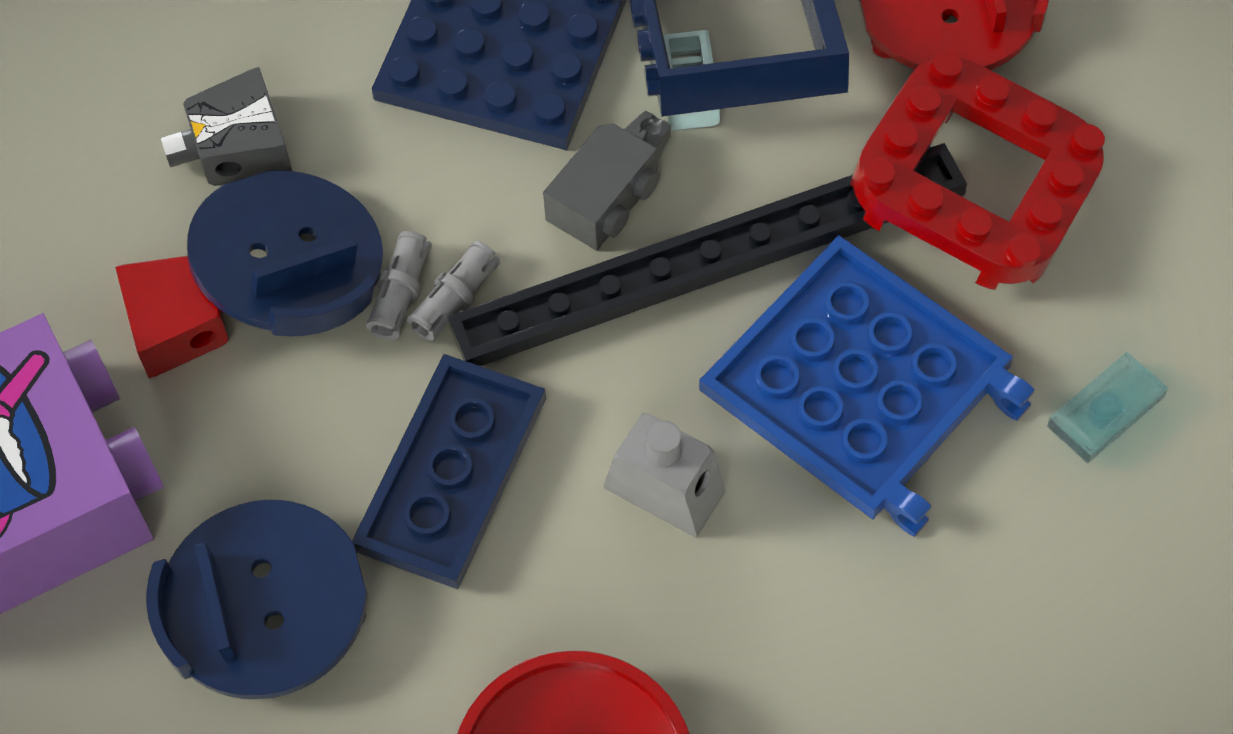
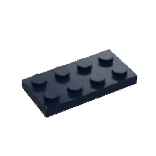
(449, 471)

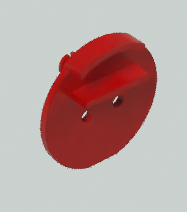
(984, 29)

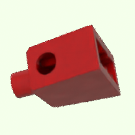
(168, 314)

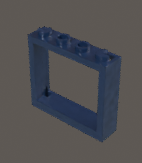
(744, 80)

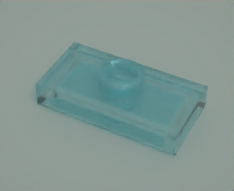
(1107, 407)

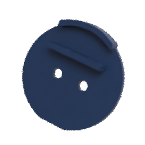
(299, 283)
(215, 612)

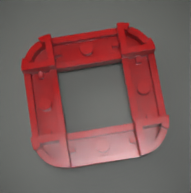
(997, 247)

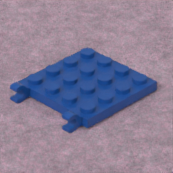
(861, 380)

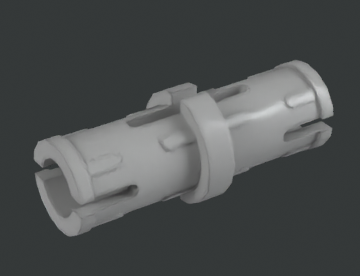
(398, 285)
(453, 290)

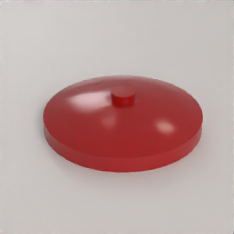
(573, 696)

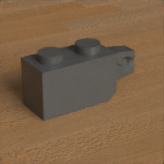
(607, 179)

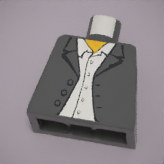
(230, 131)

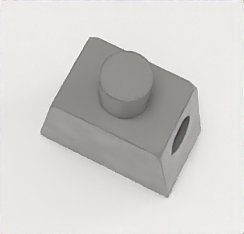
(661, 471)

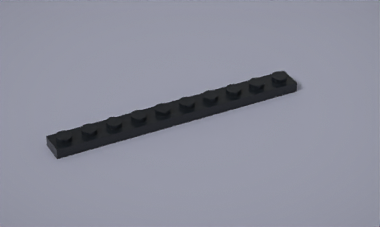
(673, 267)

